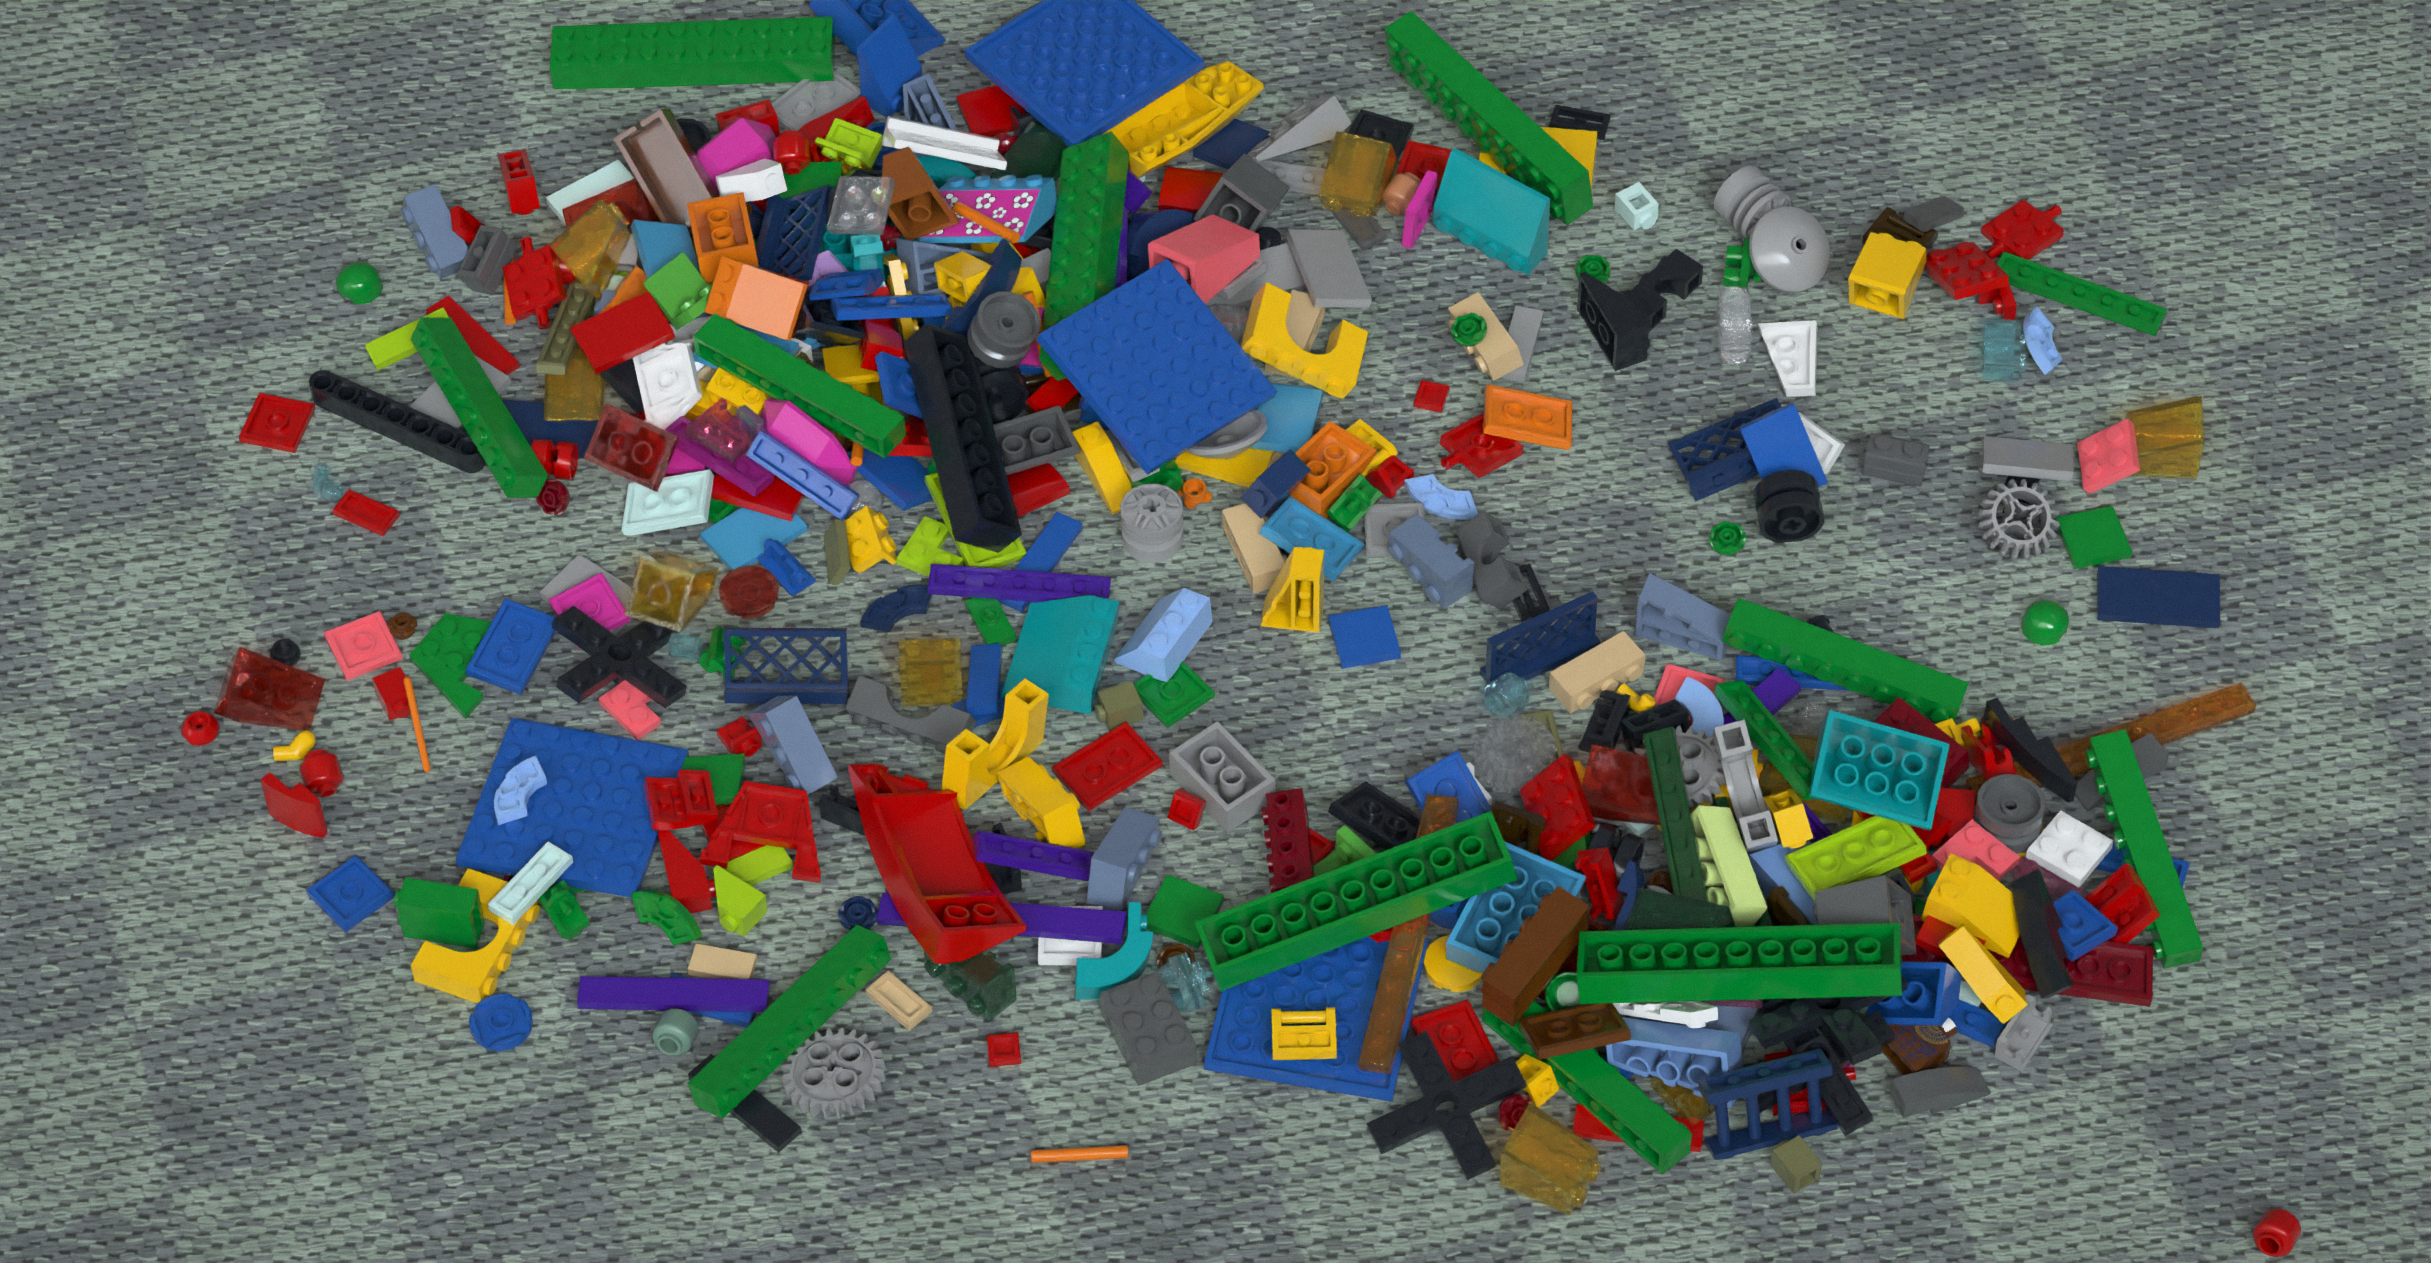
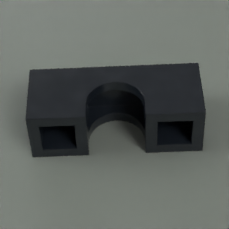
(1673, 275)

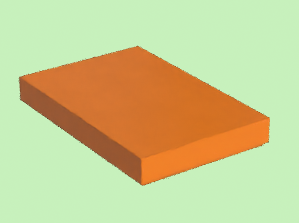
(1527, 417)

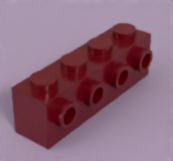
(1288, 838)

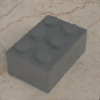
(1148, 1028)

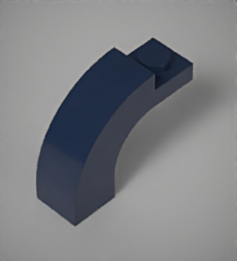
(1146, 229)

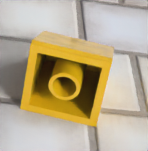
(1886, 274)
(844, 365)

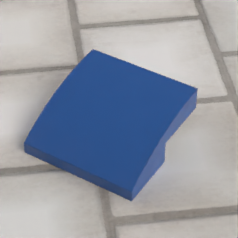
(847, 284)

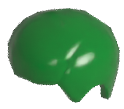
(359, 282)
(2044, 622)
(1562, 992)

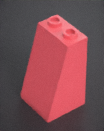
(1207, 253)

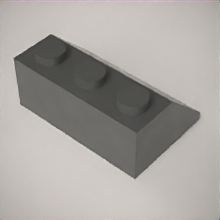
(1035, 440)

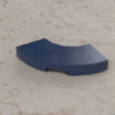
(889, 610)

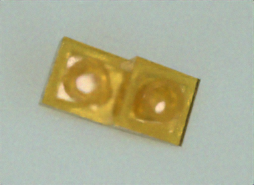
(1683, 1101)

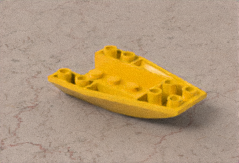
(1185, 116)

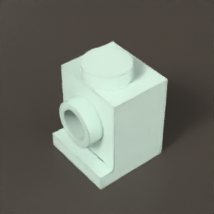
(1638, 212)

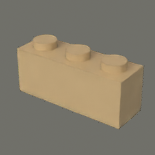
(1302, 324)
(1497, 351)
(1255, 553)
(1597, 670)

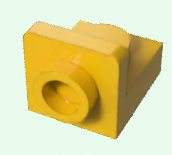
(1539, 1079)

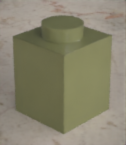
(1119, 705)
(1795, 1164)

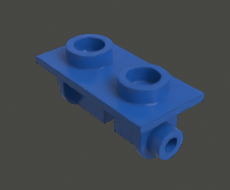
(785, 567)

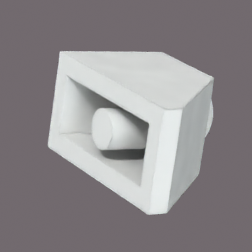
(755, 180)

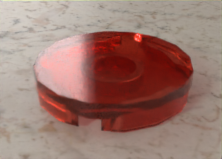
(749, 592)

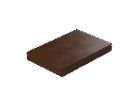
(1574, 1029)

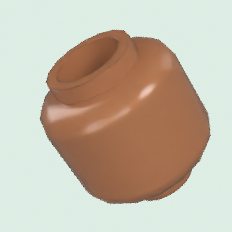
(1400, 192)

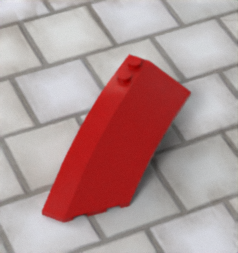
(931, 865)

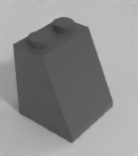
(1244, 195)
(1868, 902)

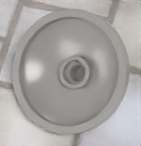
(1775, 250)
(1233, 438)

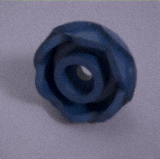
(857, 906)

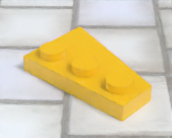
(896, 286)

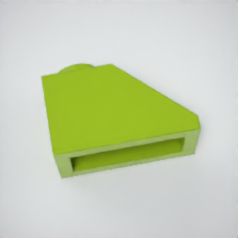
(738, 902)

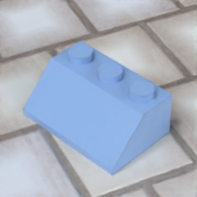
(1167, 634)

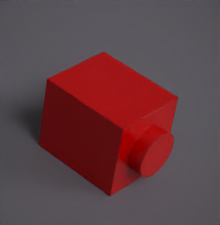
(392, 693)

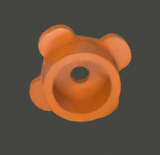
(1194, 486)

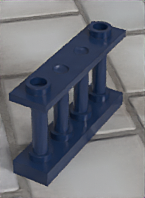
(1761, 1078)

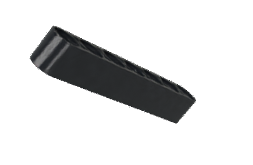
(395, 421)

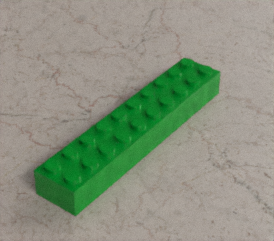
(693, 53)
(1488, 117)
(1085, 230)
(1356, 901)
(1740, 963)

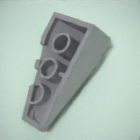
(1305, 126)

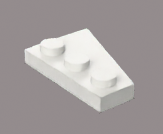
(1793, 354)
(1691, 1013)

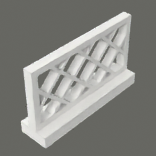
(943, 142)

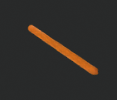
(417, 724)

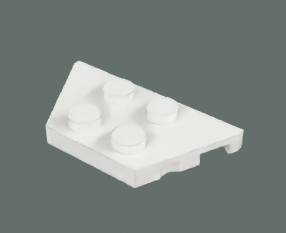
(667, 382)

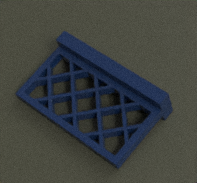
(777, 238)
(1721, 473)
(1552, 650)
(807, 691)

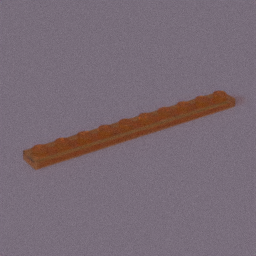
(2164, 725)
(1401, 962)

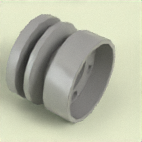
(1747, 198)
(1152, 523)

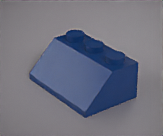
(1929, 996)

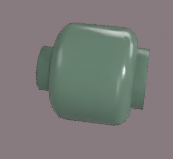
(675, 1032)

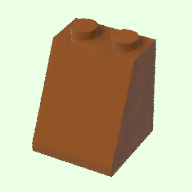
(916, 200)

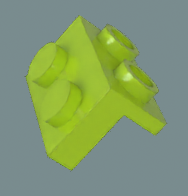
(852, 143)

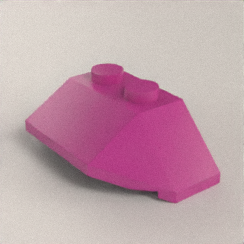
(735, 147)
(807, 438)

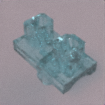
(1190, 981)

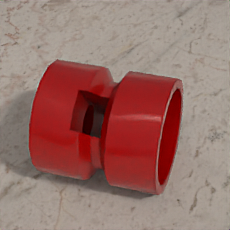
(566, 455)

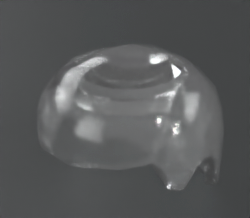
(869, 495)

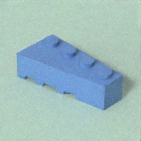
(1773, 872)
(1676, 1053)

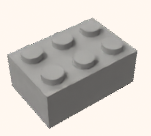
(1222, 774)

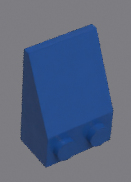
(885, 65)

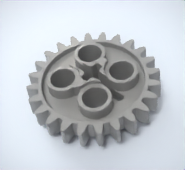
(1703, 770)
(834, 1073)

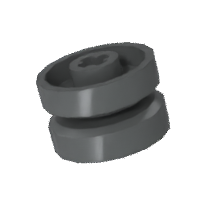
(1003, 329)
(2011, 810)

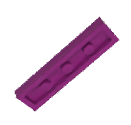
(743, 472)

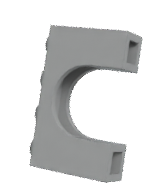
(1743, 786)

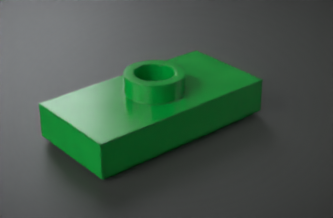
(990, 621)

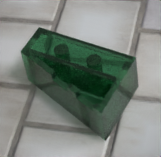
(1034, 153)
(1669, 911)
(979, 981)

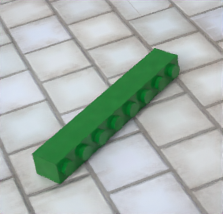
(794, 380)
(479, 407)
(1843, 661)
(2143, 846)
(789, 1021)
(1608, 1096)

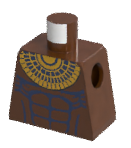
(1919, 1046)

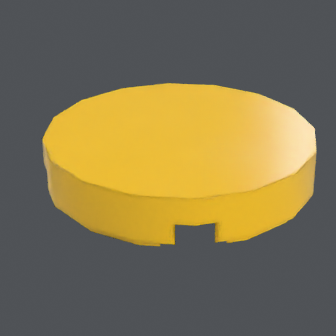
(1446, 973)

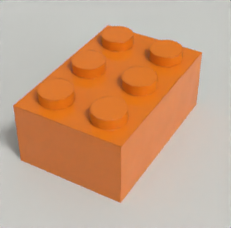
(721, 229)

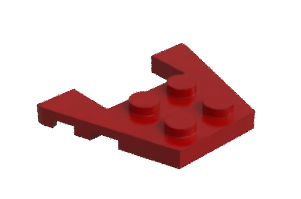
(771, 818)

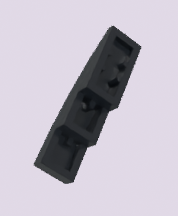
(2034, 755)
(2040, 934)

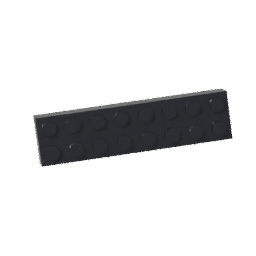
(962, 438)

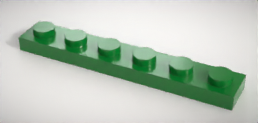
(2082, 294)
(1768, 735)

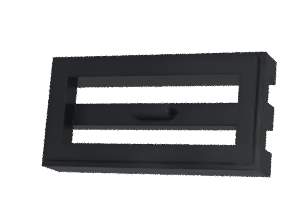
(1579, 122)
(1532, 611)

